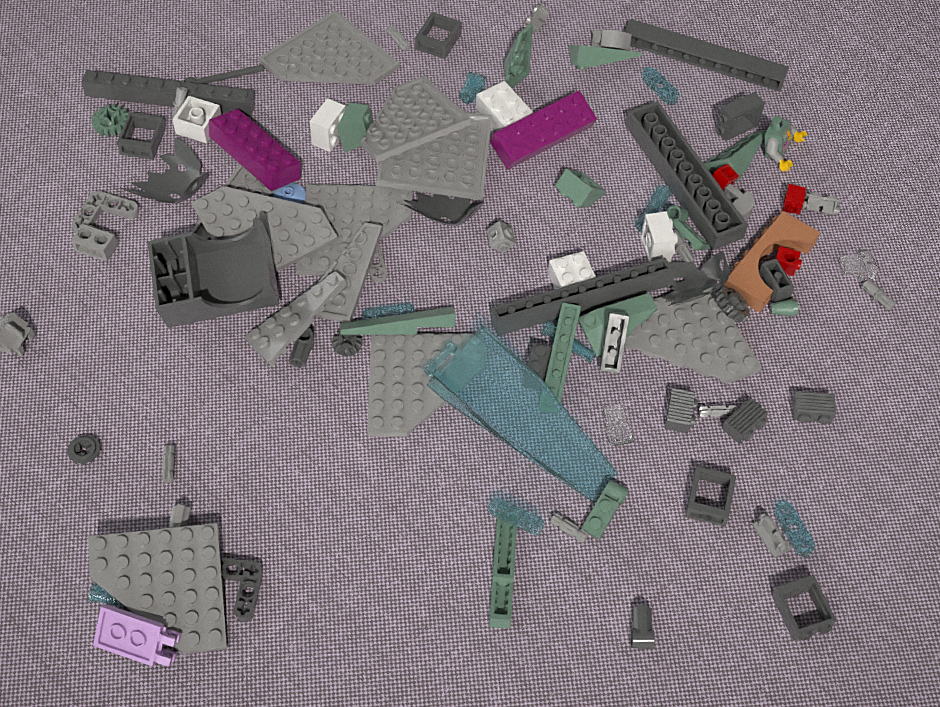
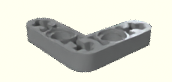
(104, 205)

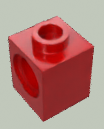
(725, 175)
(794, 199)
(789, 260)

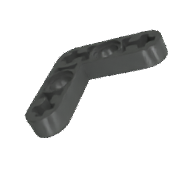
(245, 581)

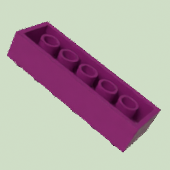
(543, 130)
(254, 149)

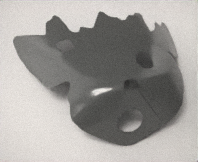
(173, 181)
(439, 206)
(697, 280)

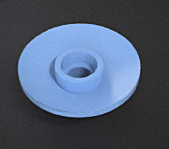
(296, 191)

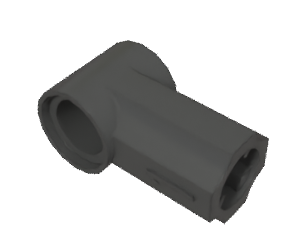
(302, 349)
(642, 634)

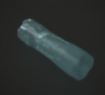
(658, 200)

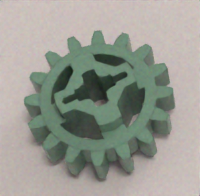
(102, 123)

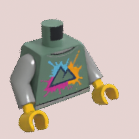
(778, 140)

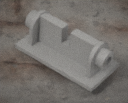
(539, 13)
(828, 203)
(771, 535)

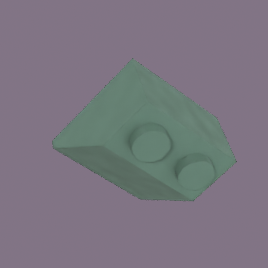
(354, 125)
(579, 188)

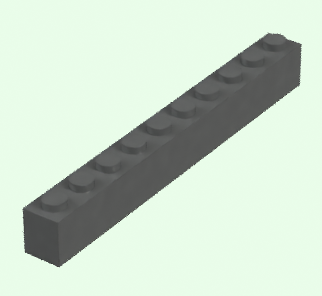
(707, 55)
(163, 91)
(587, 294)

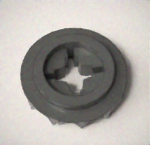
(344, 348)
(87, 442)

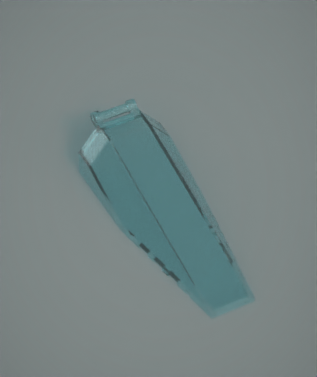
(520, 410)

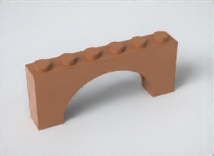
(783, 232)

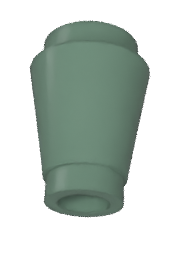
(785, 308)

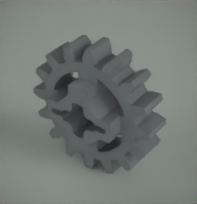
(733, 304)

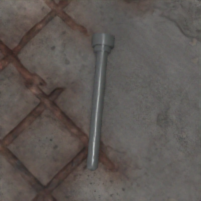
(227, 75)

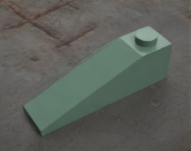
(591, 56)
(518, 59)
(739, 155)
(595, 322)

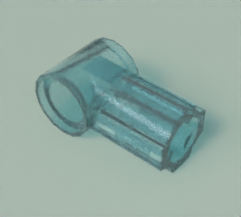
(473, 84)

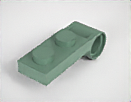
(685, 230)
(604, 509)

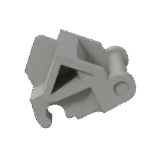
(13, 332)

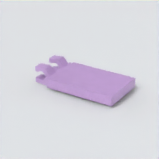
(134, 636)

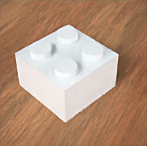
(194, 117)
(325, 123)
(658, 236)
(570, 270)

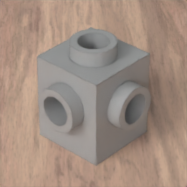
(501, 236)

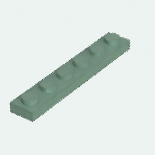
(562, 349)

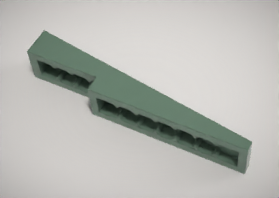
(400, 324)
(503, 575)

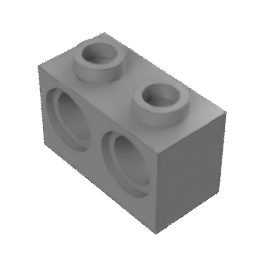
(94, 242)

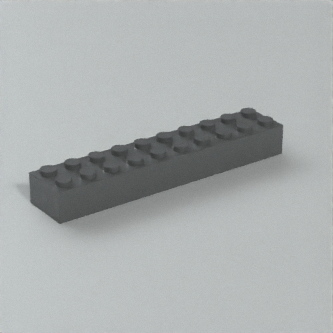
(686, 175)

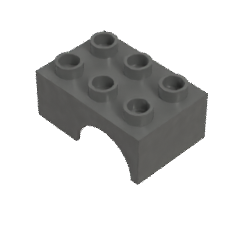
(212, 278)

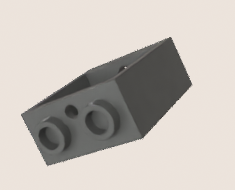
(441, 49)
(750, 106)
(139, 148)
(708, 513)
(797, 587)

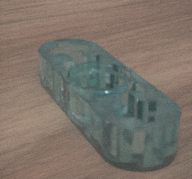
(663, 92)
(374, 312)
(516, 516)
(794, 538)

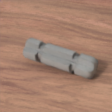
(398, 38)
(716, 410)
(168, 464)
(569, 528)

